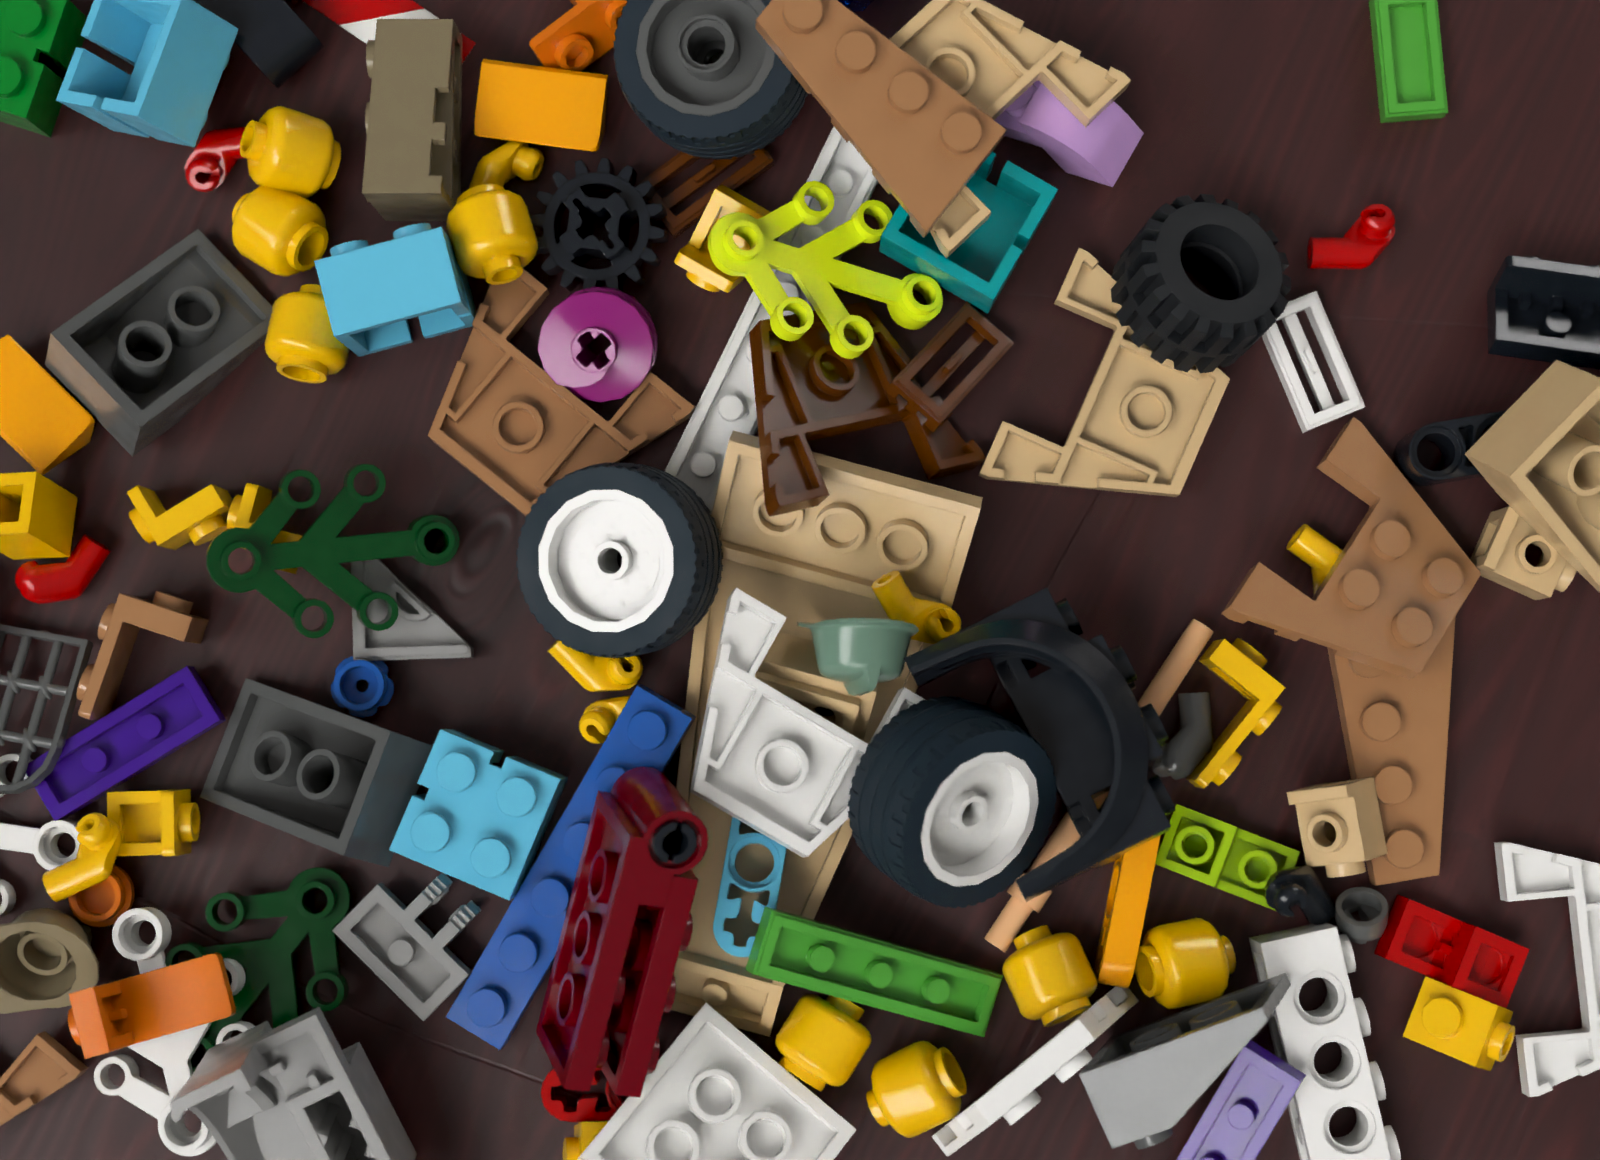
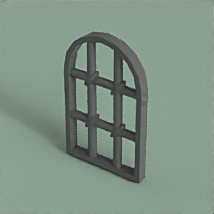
(45, 690)

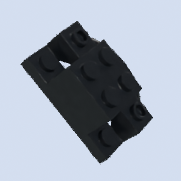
(1080, 717)

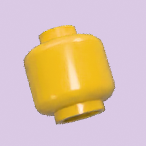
(291, 151)
(279, 230)
(491, 234)
(302, 337)
(1184, 963)
(1049, 976)
(823, 1040)
(916, 1089)

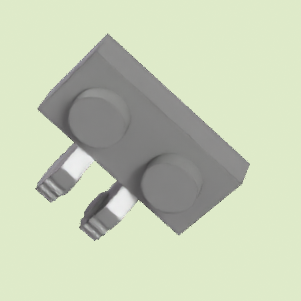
(403, 949)

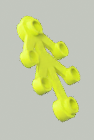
(818, 270)

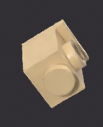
(1503, 560)
(1349, 809)

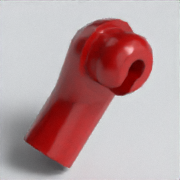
(213, 158)
(1360, 244)
(65, 579)

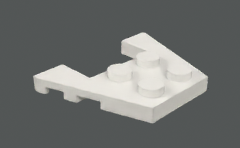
(767, 753)
(1539, 874)

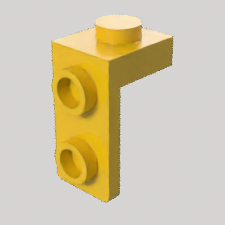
(1242, 670)

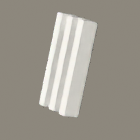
(1333, 354)

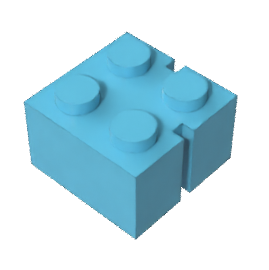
(176, 63)
(384, 284)
(478, 817)

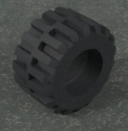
(1228, 255)

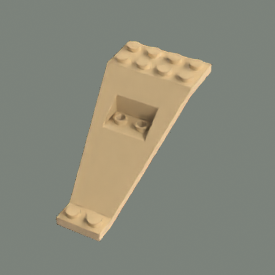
(810, 570)

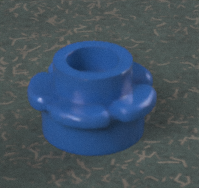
(345, 689)

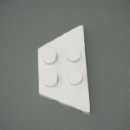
(1016, 1091)

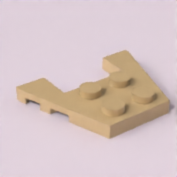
(991, 64)
(1136, 421)

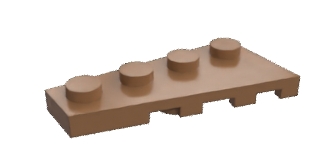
(890, 107)
(1400, 738)

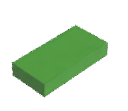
(1408, 60)

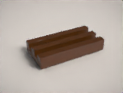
(693, 213)
(920, 399)

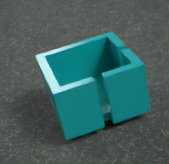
(991, 253)

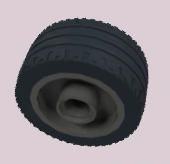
(696, 105)

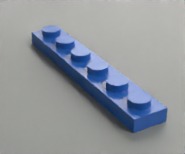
(530, 931)

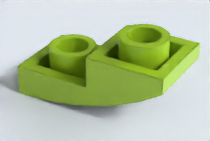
(1222, 855)

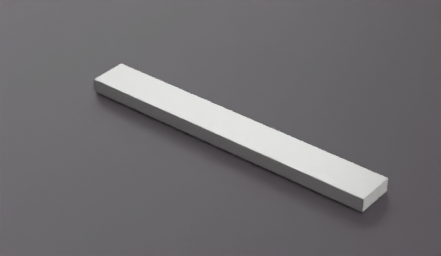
(730, 394)

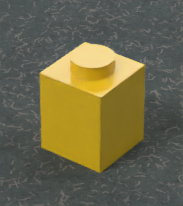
(35, 517)

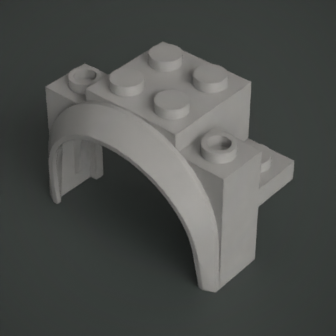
(293, 1097)

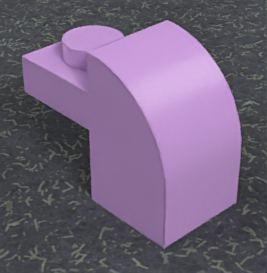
(1087, 152)

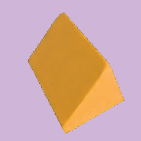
(541, 105)
(37, 412)

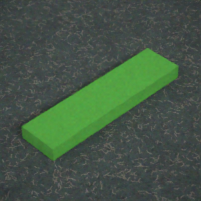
(873, 972)

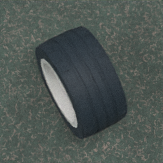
(573, 571)
(952, 801)

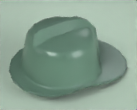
(861, 650)

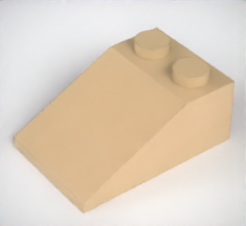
(1548, 463)

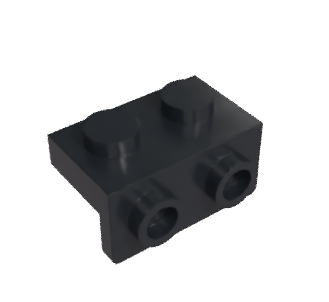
(1545, 311)

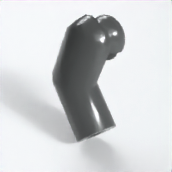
(1192, 741)

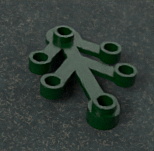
(321, 551)
(271, 959)

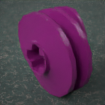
(574, 325)

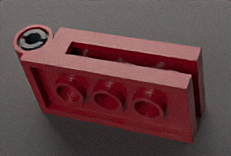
(623, 934)

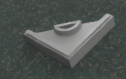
(417, 631)

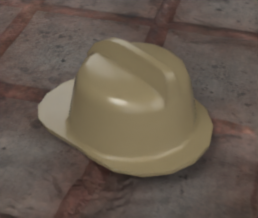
(44, 960)

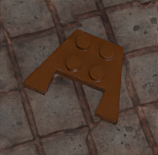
(815, 394)

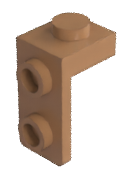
(119, 631)

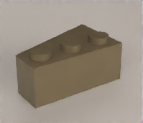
(414, 119)

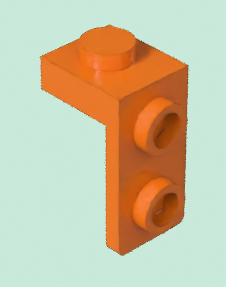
(150, 1005)

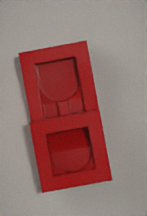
(1452, 951)

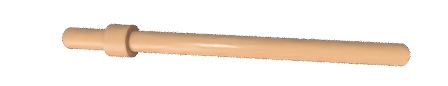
(1065, 835)

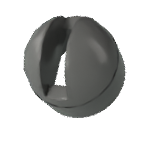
(1372, 911)

